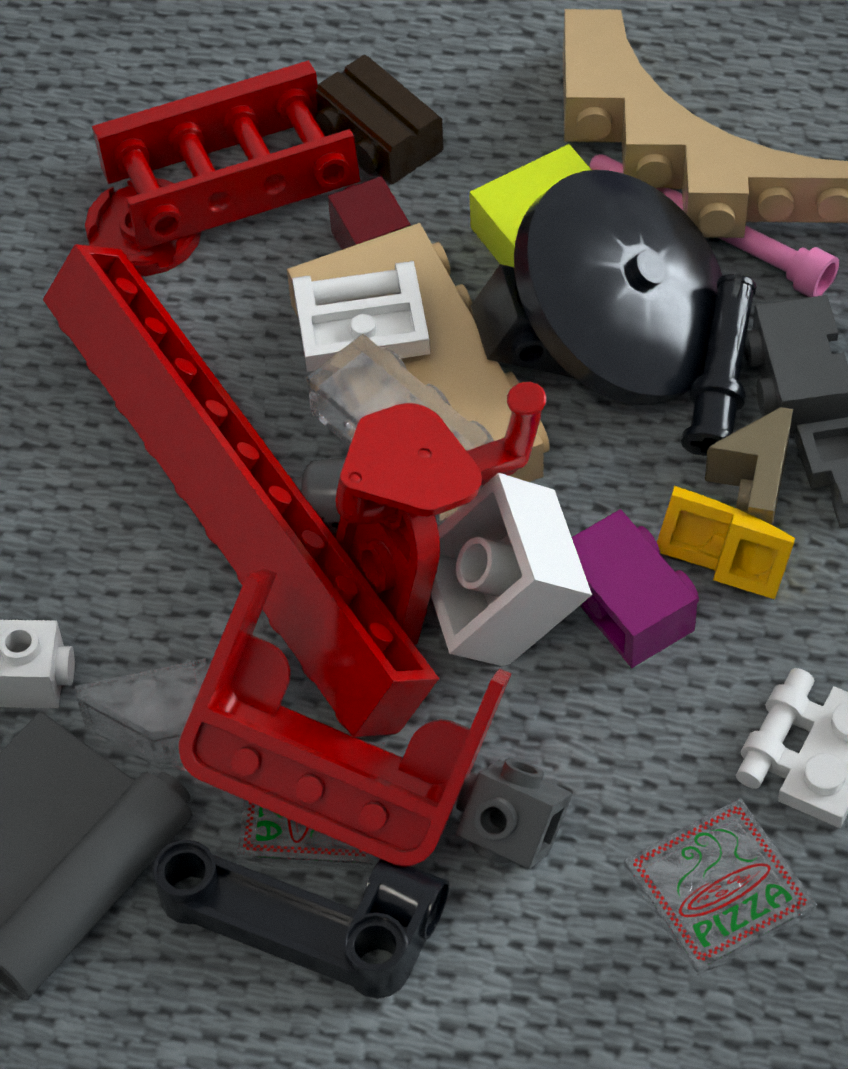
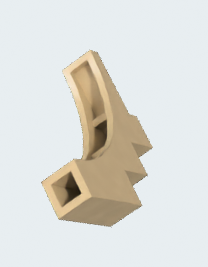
(669, 147)

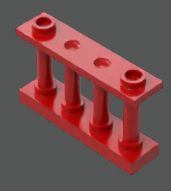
(215, 121)

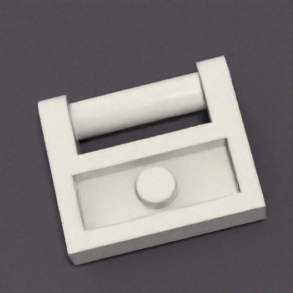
(344, 308)

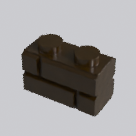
(388, 122)

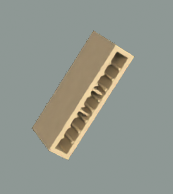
(457, 357)

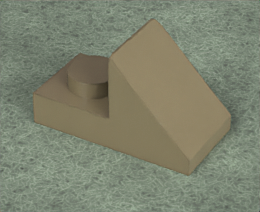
(754, 462)

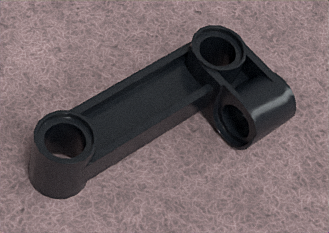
(302, 927)

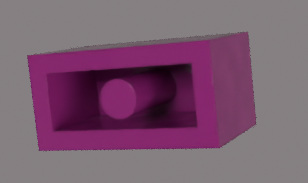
(634, 591)

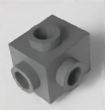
(511, 812)

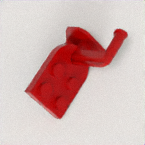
(403, 474)

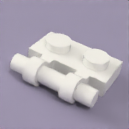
(817, 774)

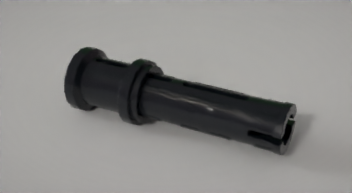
(718, 390)

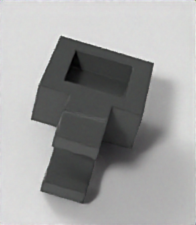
(825, 460)

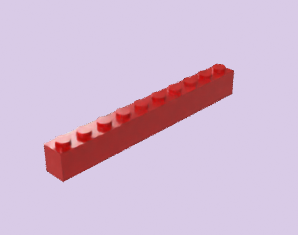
(240, 493)

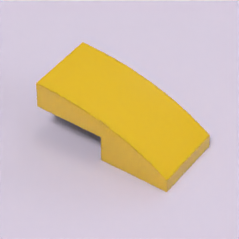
(727, 540)

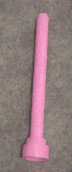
(809, 270)

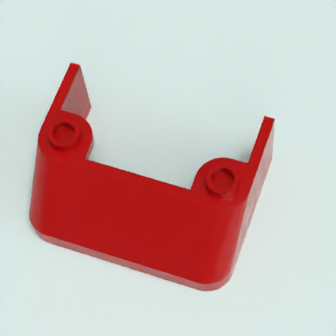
(311, 771)

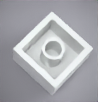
(505, 571)

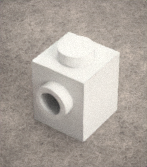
(33, 664)

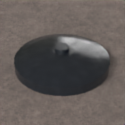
(617, 286)

